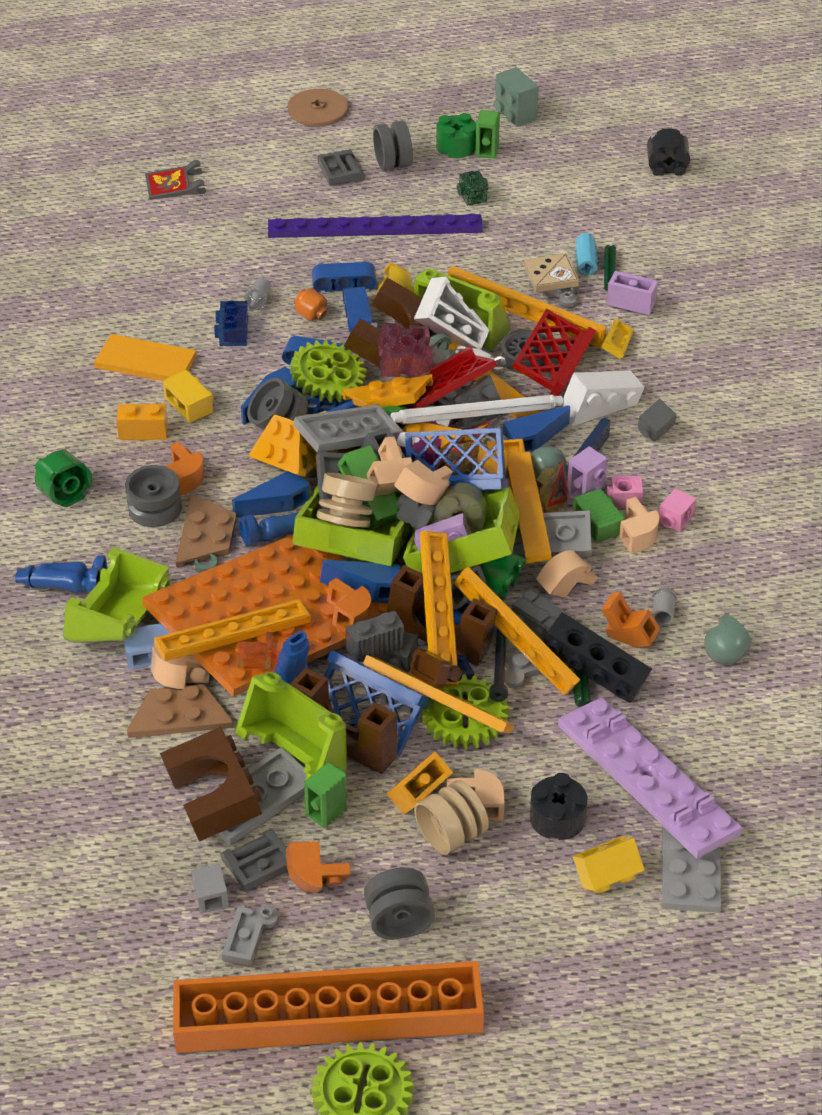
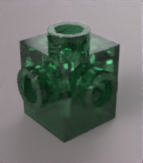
(472, 187)

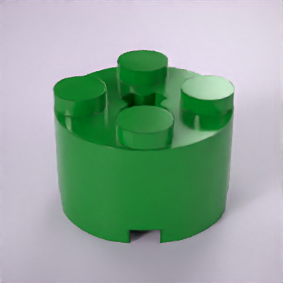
(456, 135)
(62, 472)
(503, 573)

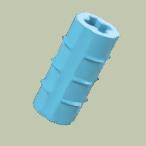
(586, 254)

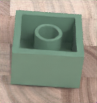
(516, 96)

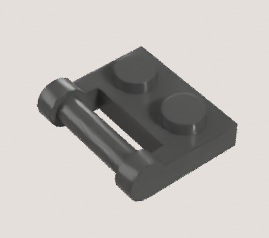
(334, 169)
(480, 391)
(260, 866)

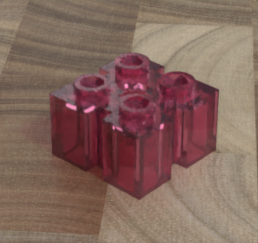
(404, 350)

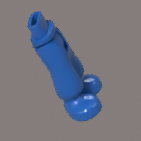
(267, 530)
(68, 576)
(293, 657)

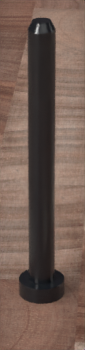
(498, 691)

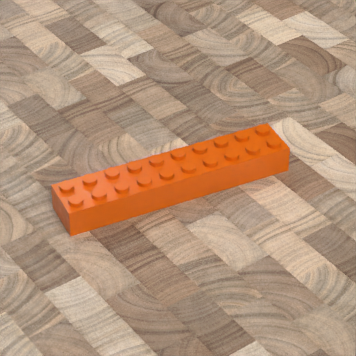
(327, 1006)

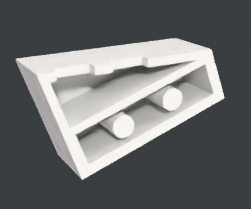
(448, 314)
(600, 394)

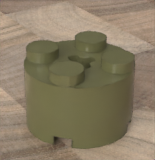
(464, 498)

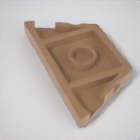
(205, 531)
(178, 711)

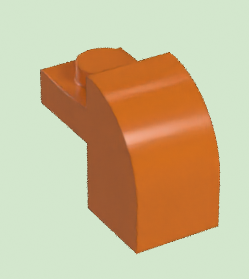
(187, 467)
(348, 604)
(629, 626)
(306, 868)

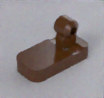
(433, 669)

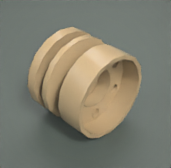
(347, 499)
(451, 817)

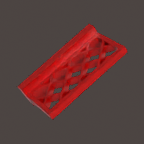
(571, 356)
(453, 374)

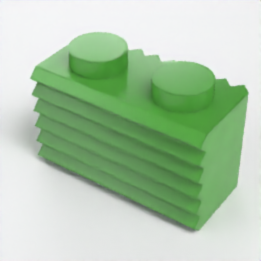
(487, 134)
(603, 515)
(326, 794)

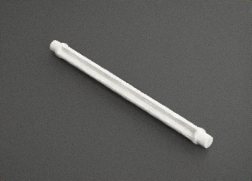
(476, 409)

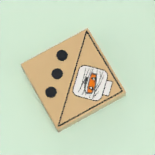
(551, 272)

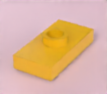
(617, 338)

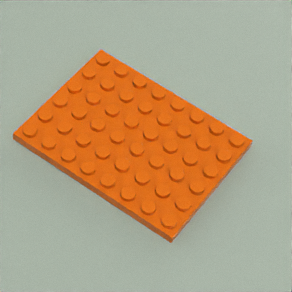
(247, 584)

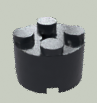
(668, 152)
(558, 807)

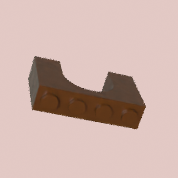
(395, 302)
(471, 635)
(376, 736)
(231, 802)

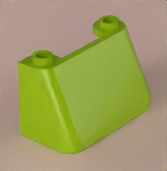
(483, 302)
(116, 601)
(293, 722)

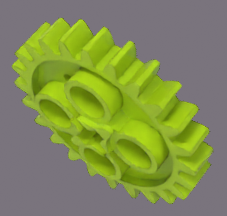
(326, 370)
(449, 723)
(333, 1084)

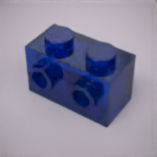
(232, 323)

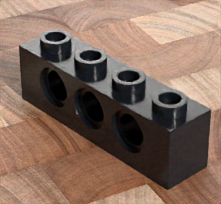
(596, 657)

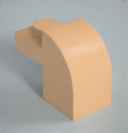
(389, 468)
(423, 484)
(640, 527)
(564, 572)
(178, 671)
(489, 791)

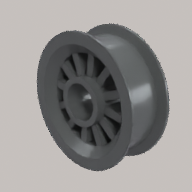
(514, 342)

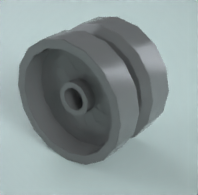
(392, 145)
(278, 399)
(153, 496)
(399, 903)

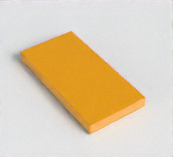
(143, 358)

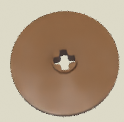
(317, 107)

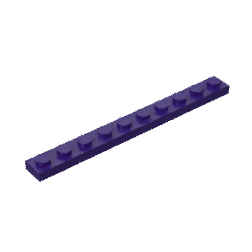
(374, 226)

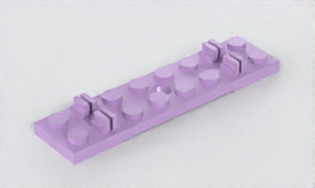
(666, 793)

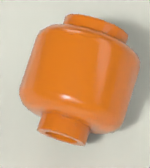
(310, 304)

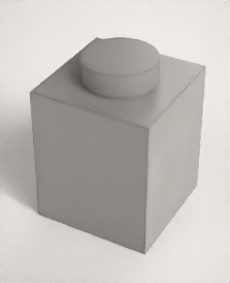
(209, 888)

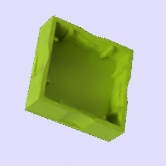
(490, 543)
(373, 545)

